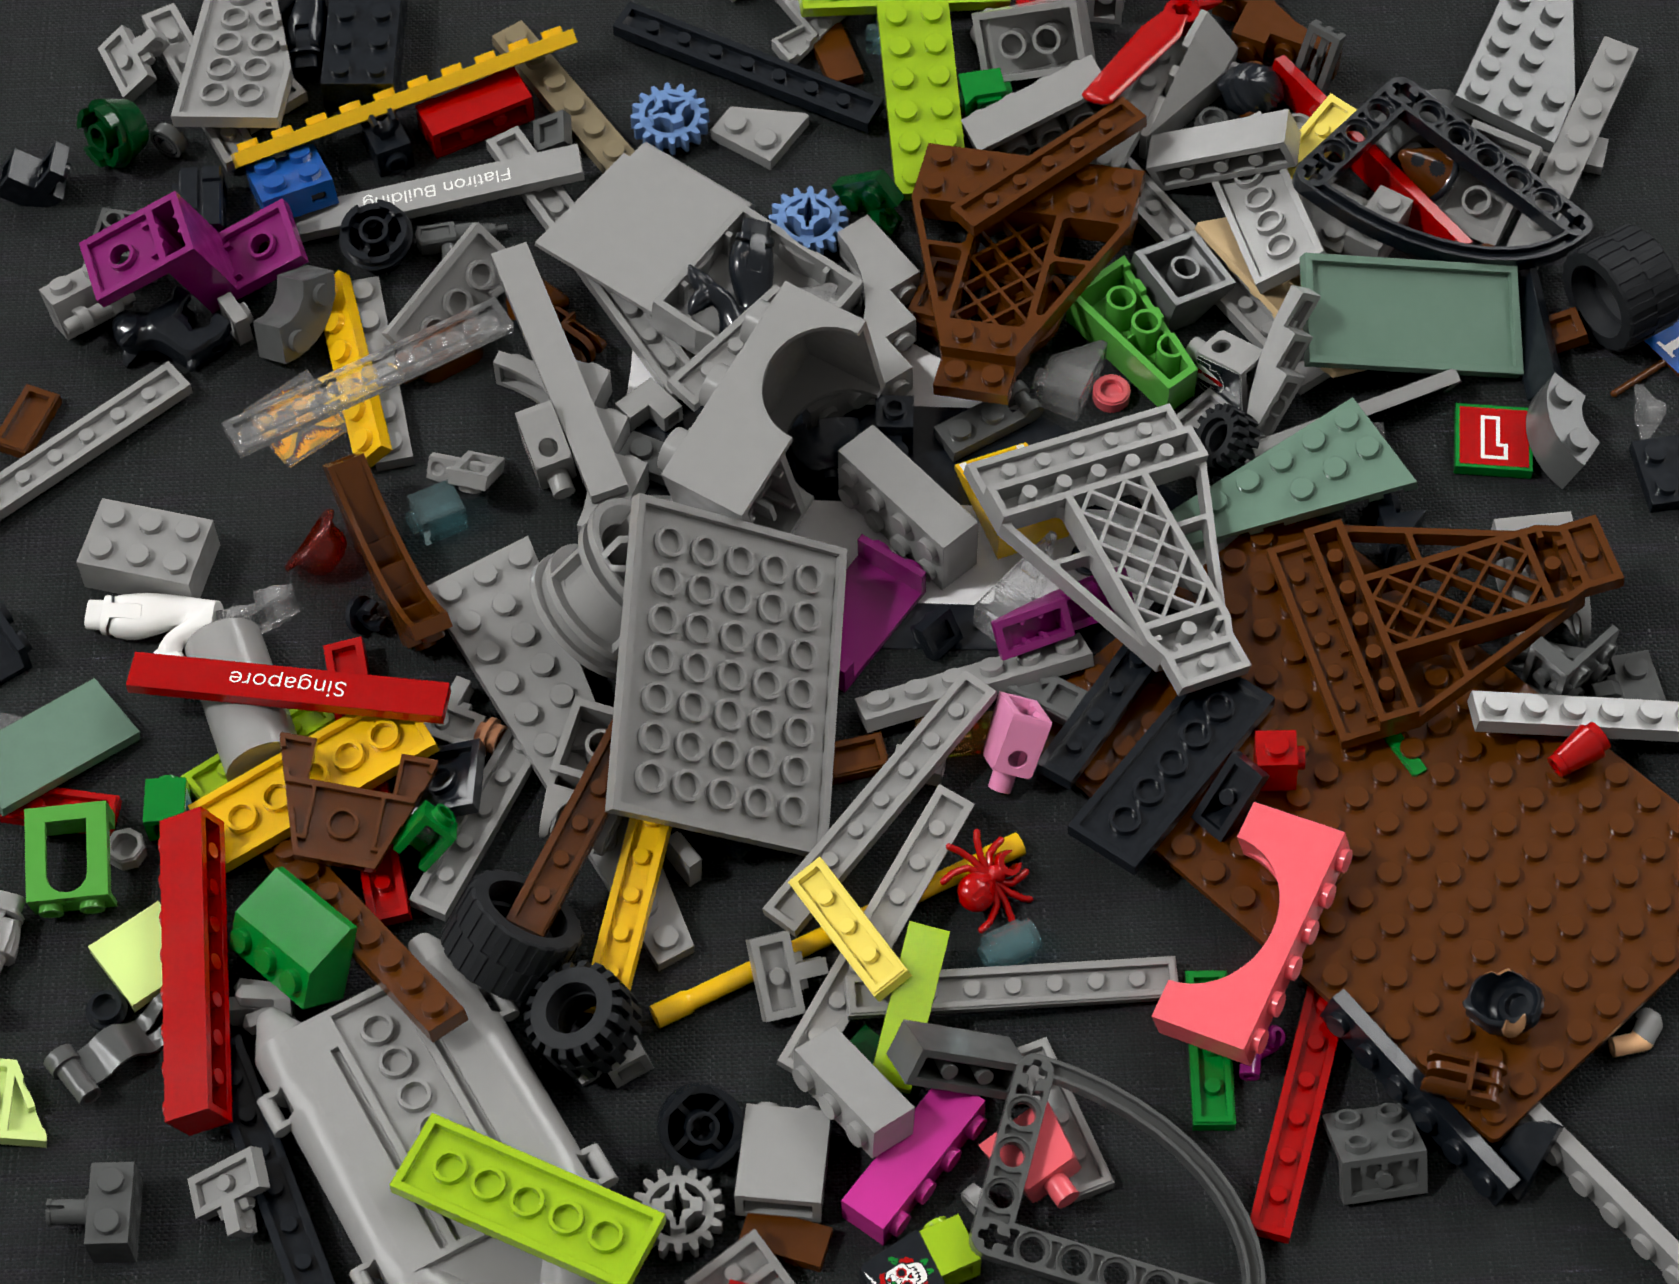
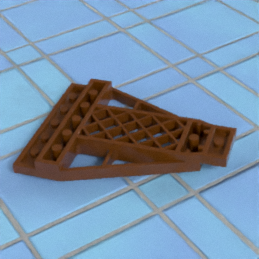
(1091, 204)
(1352, 648)

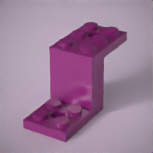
(179, 241)

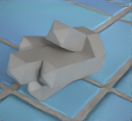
(252, 999)

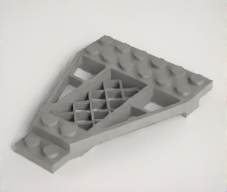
(1097, 469)

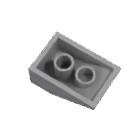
(1033, 37)
(1475, 206)

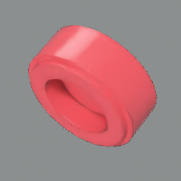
(1111, 393)

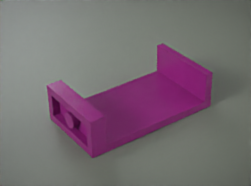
(877, 598)

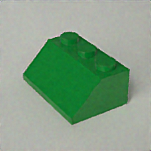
(295, 939)

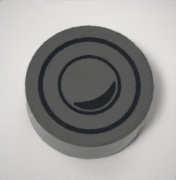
(168, 140)

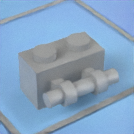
(74, 305)

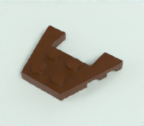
(343, 822)

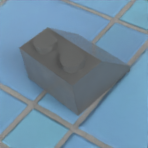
(1181, 278)

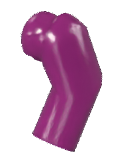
(1275, 1040)

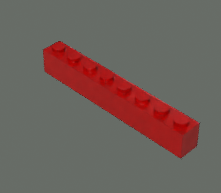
(194, 972)

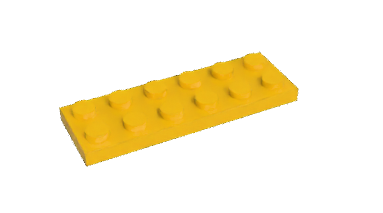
(348, 752)

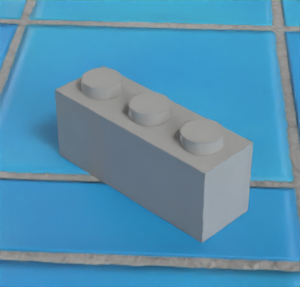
(853, 1092)

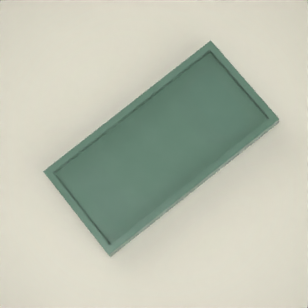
(1413, 315)

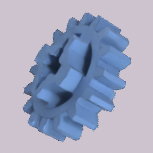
(667, 116)
(824, 215)

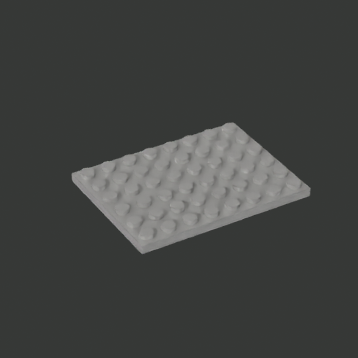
(726, 678)

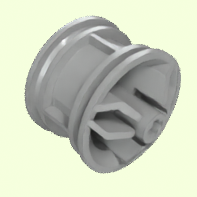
(583, 588)

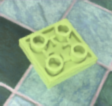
(133, 956)

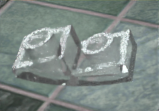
(271, 607)

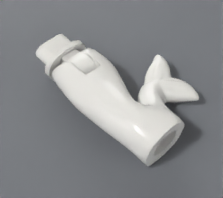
(151, 614)

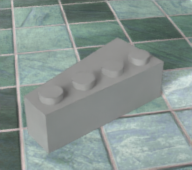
(1036, 112)

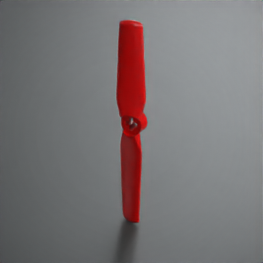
(1145, 49)

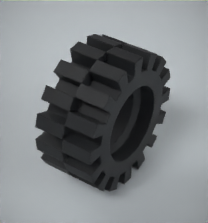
(1236, 429)

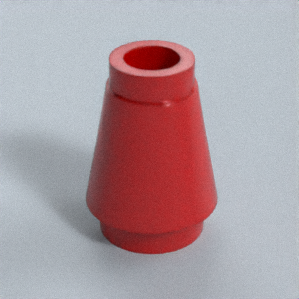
(1580, 749)

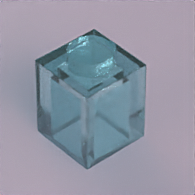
(436, 513)

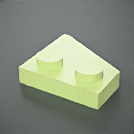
(17, 1109)

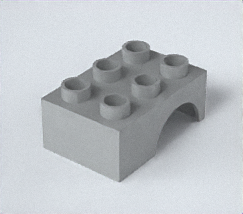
(739, 442)

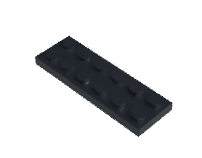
(1168, 771)

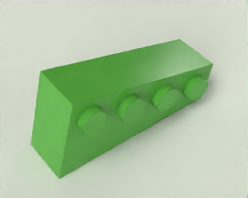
(1138, 340)

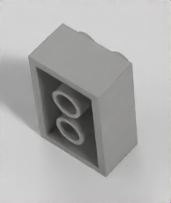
(147, 551)

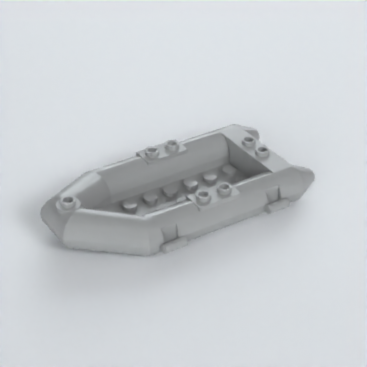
(361, 1094)

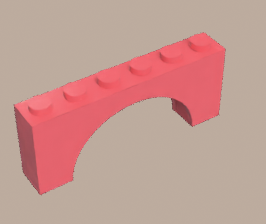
(1235, 1011)

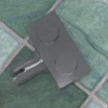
(108, 1212)

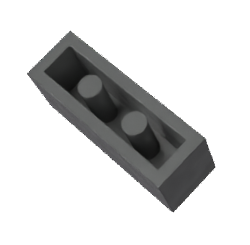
(954, 1059)

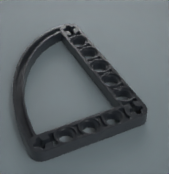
(1419, 243)

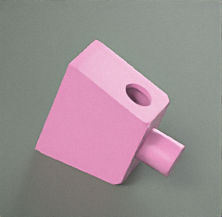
(1015, 740)

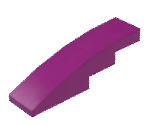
(1045, 620)

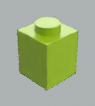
(950, 1249)

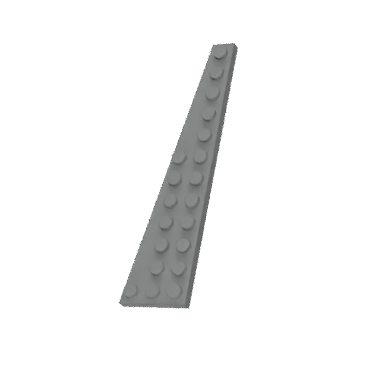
(533, 691)

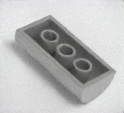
(241, 732)

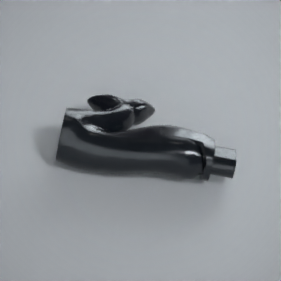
(305, 34)
(749, 270)

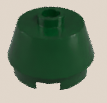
(113, 131)

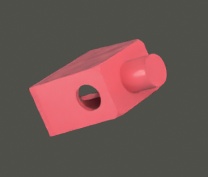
(1051, 1161)

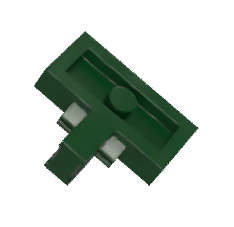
(873, 194)

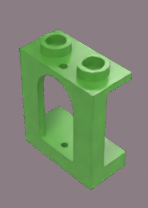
(95, 892)

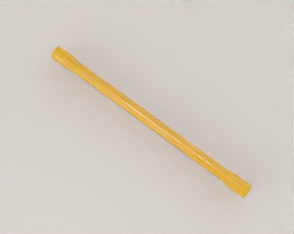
(687, 1001)

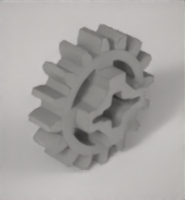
(697, 1212)

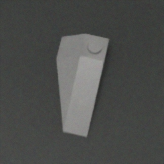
(1193, 83)

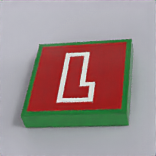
(1491, 441)

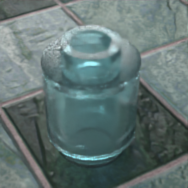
(1009, 944)

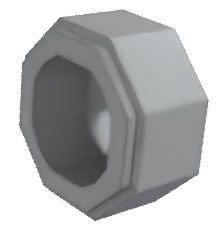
(127, 849)

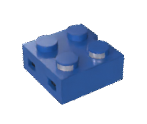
(296, 178)

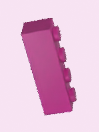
(908, 1171)

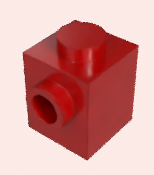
(1279, 757)

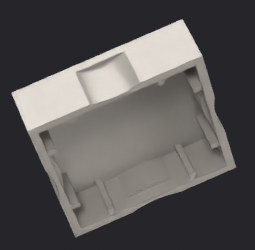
(791, 264)

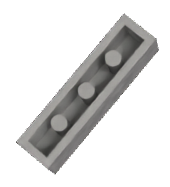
(1224, 150)

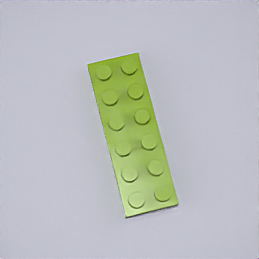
(918, 83)
(527, 1203)

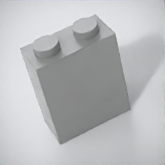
(783, 1161)

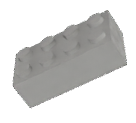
(907, 507)

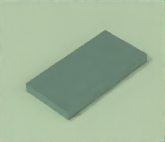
(60, 743)

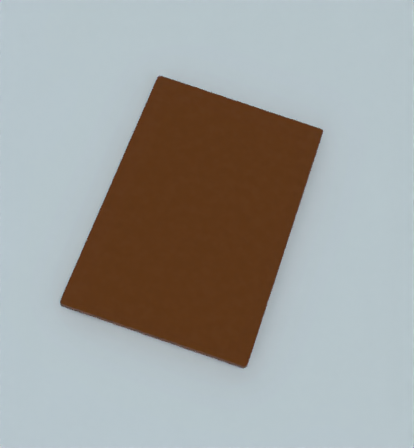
(1449, 869)

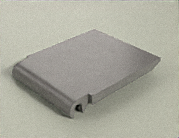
(640, 224)

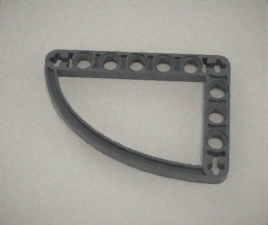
(1053, 1246)

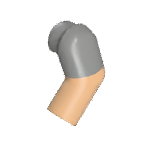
(1642, 1037)

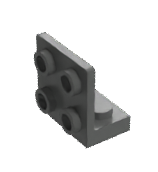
(1552, 673)
(1377, 1153)

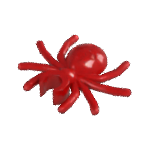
(987, 880)

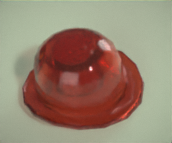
(321, 548)

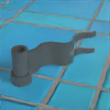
(104, 1054)

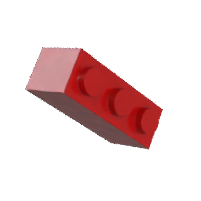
(475, 112)

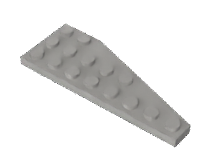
(235, 68)

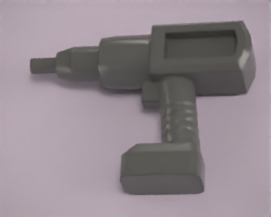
(443, 236)

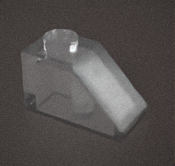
(1070, 378)

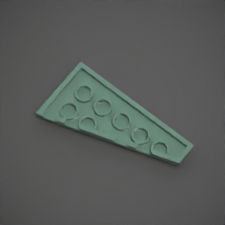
(1304, 477)

